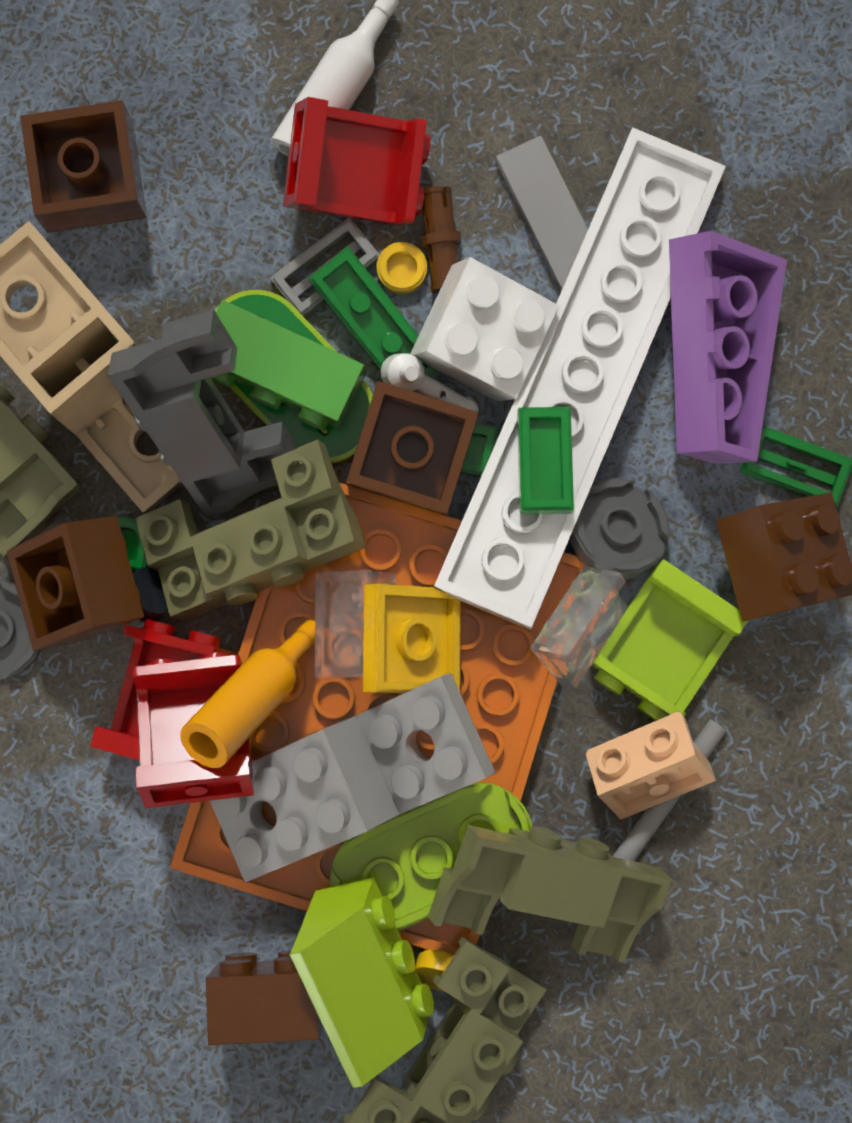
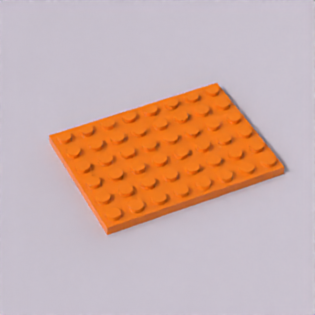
(499, 683)

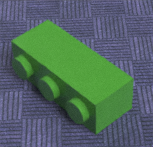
(290, 369)

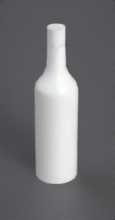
(341, 70)

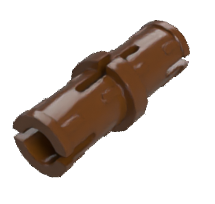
(440, 234)

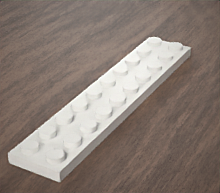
(584, 363)

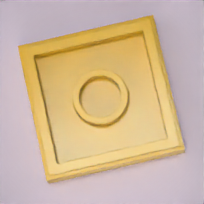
(409, 637)

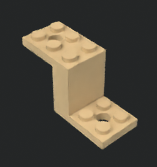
(65, 358)

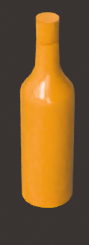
(245, 700)

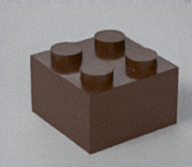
(83, 166)
(412, 448)
(786, 555)
(75, 582)
(258, 1002)

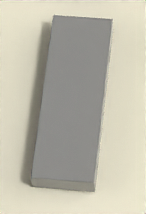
(544, 204)

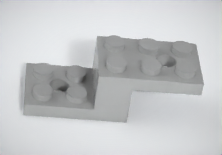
(354, 778)

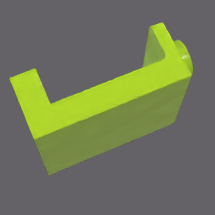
(667, 642)

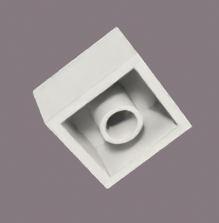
(484, 330)

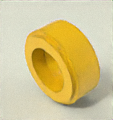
(401, 268)
(430, 964)

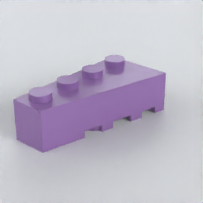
(722, 343)

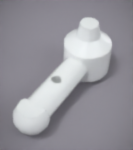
(408, 373)

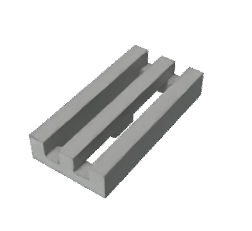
(314, 301)

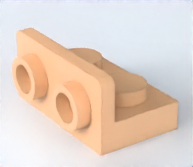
(648, 766)

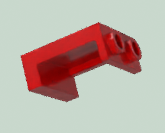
(355, 164)
(150, 643)
(167, 700)

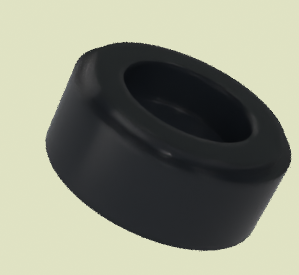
(151, 593)

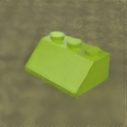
(361, 978)

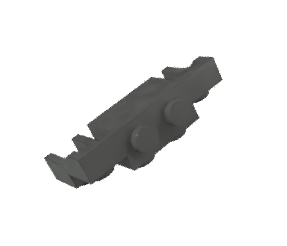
(188, 418)

